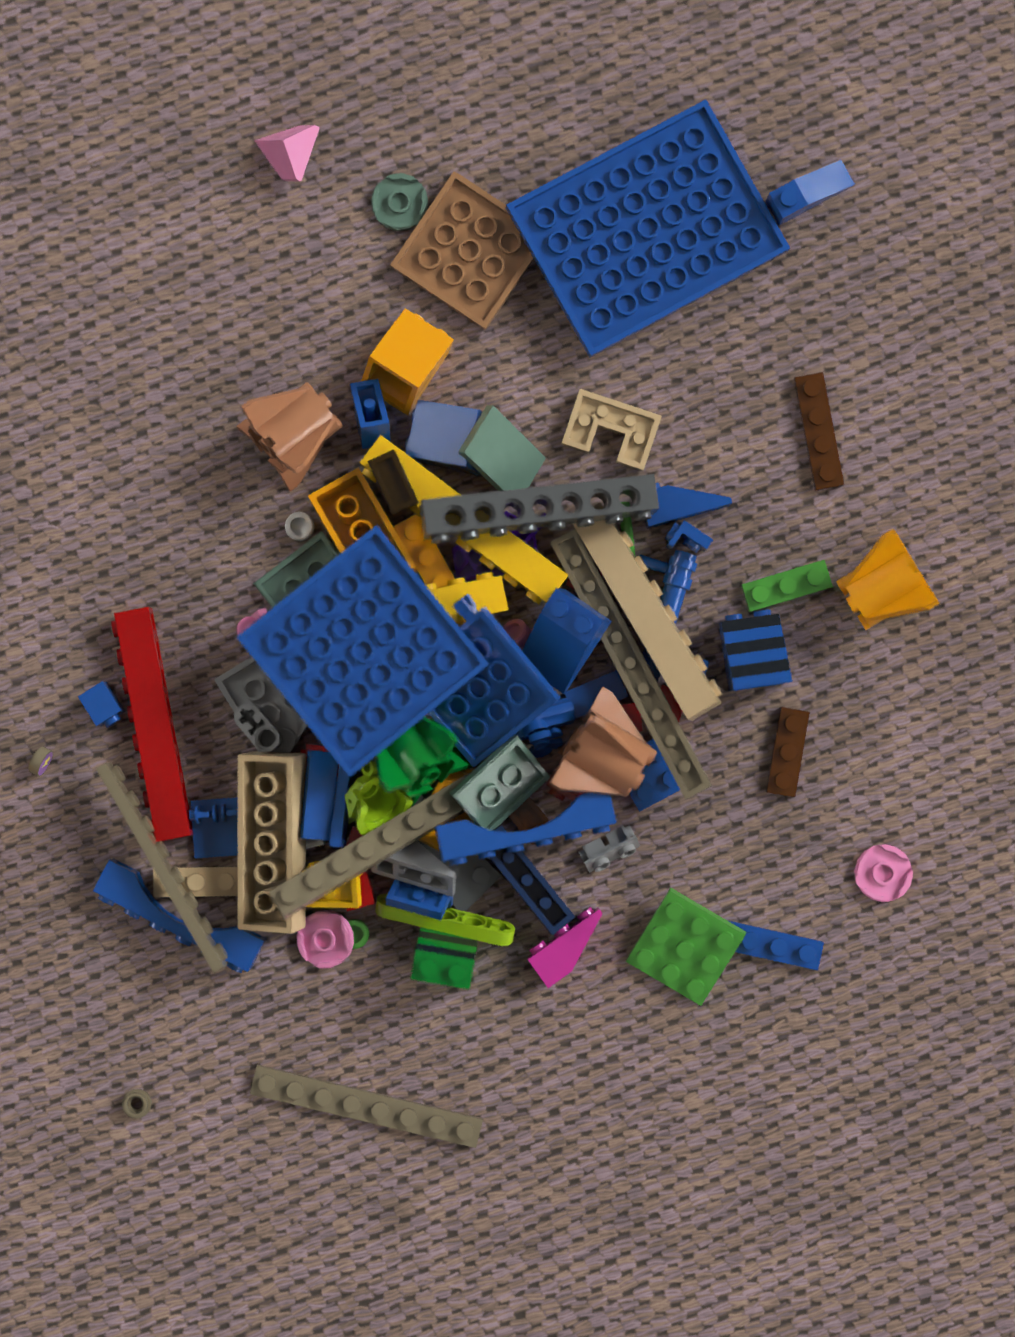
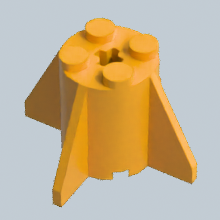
(886, 583)

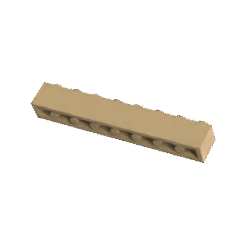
(650, 617)

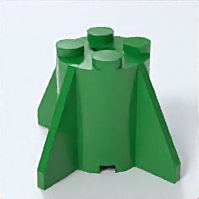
(419, 759)

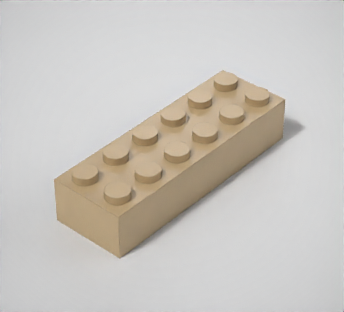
(269, 837)

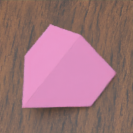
(289, 150)

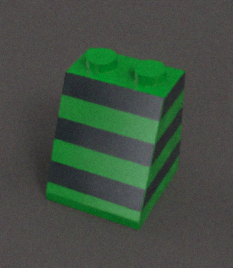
(444, 959)

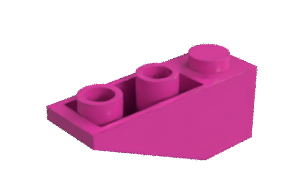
(561, 954)

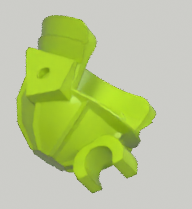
(370, 802)

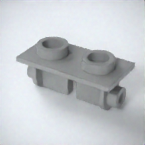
(600, 856)

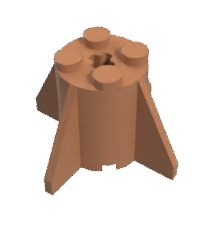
(290, 429)
(604, 753)

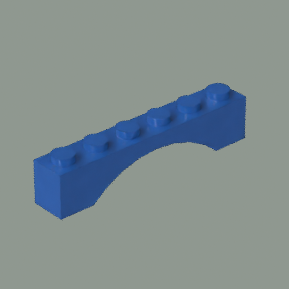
(465, 839)
(126, 888)

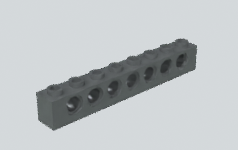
(639, 488)

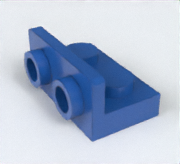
(694, 538)
(418, 900)

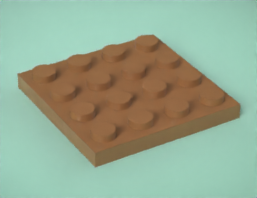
(465, 251)

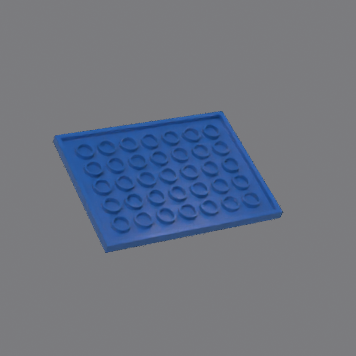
(647, 228)

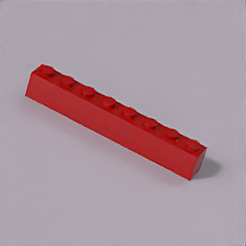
(153, 723)

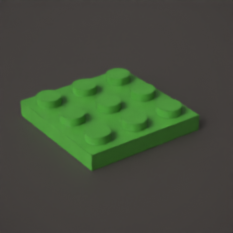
(685, 946)

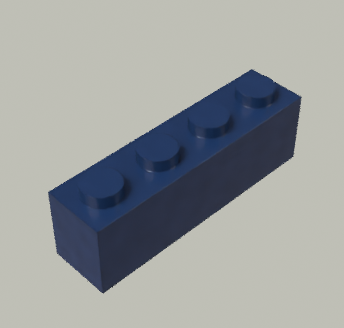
(532, 888)

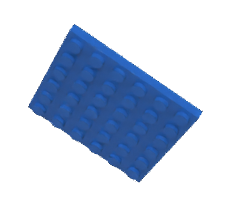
(362, 650)

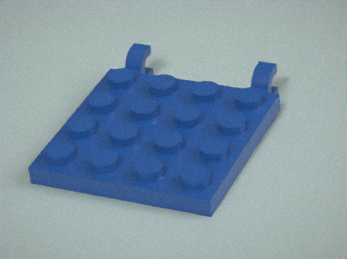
(497, 698)

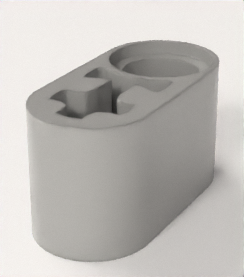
(259, 717)

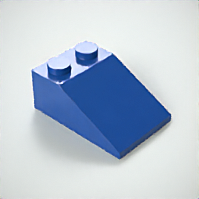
(564, 638)

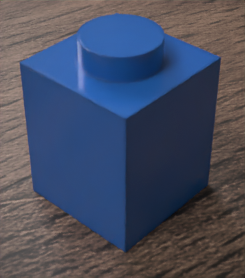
(102, 705)

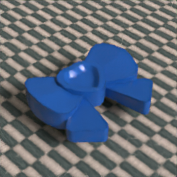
(542, 745)

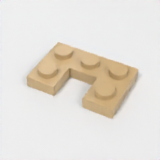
(599, 411)

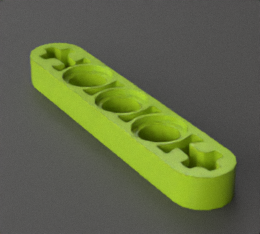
(453, 922)

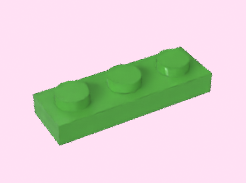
(786, 585)

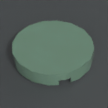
(407, 204)

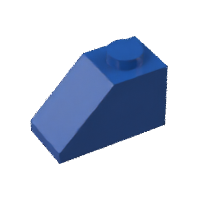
(370, 412)

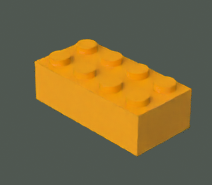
(351, 511)

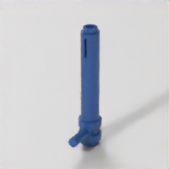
(676, 583)

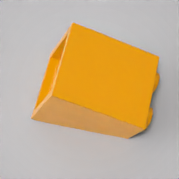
(407, 360)

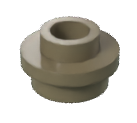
(128, 1107)

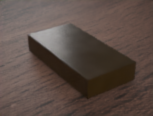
(393, 482)

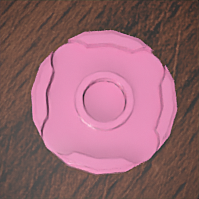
(878, 865)
(325, 939)

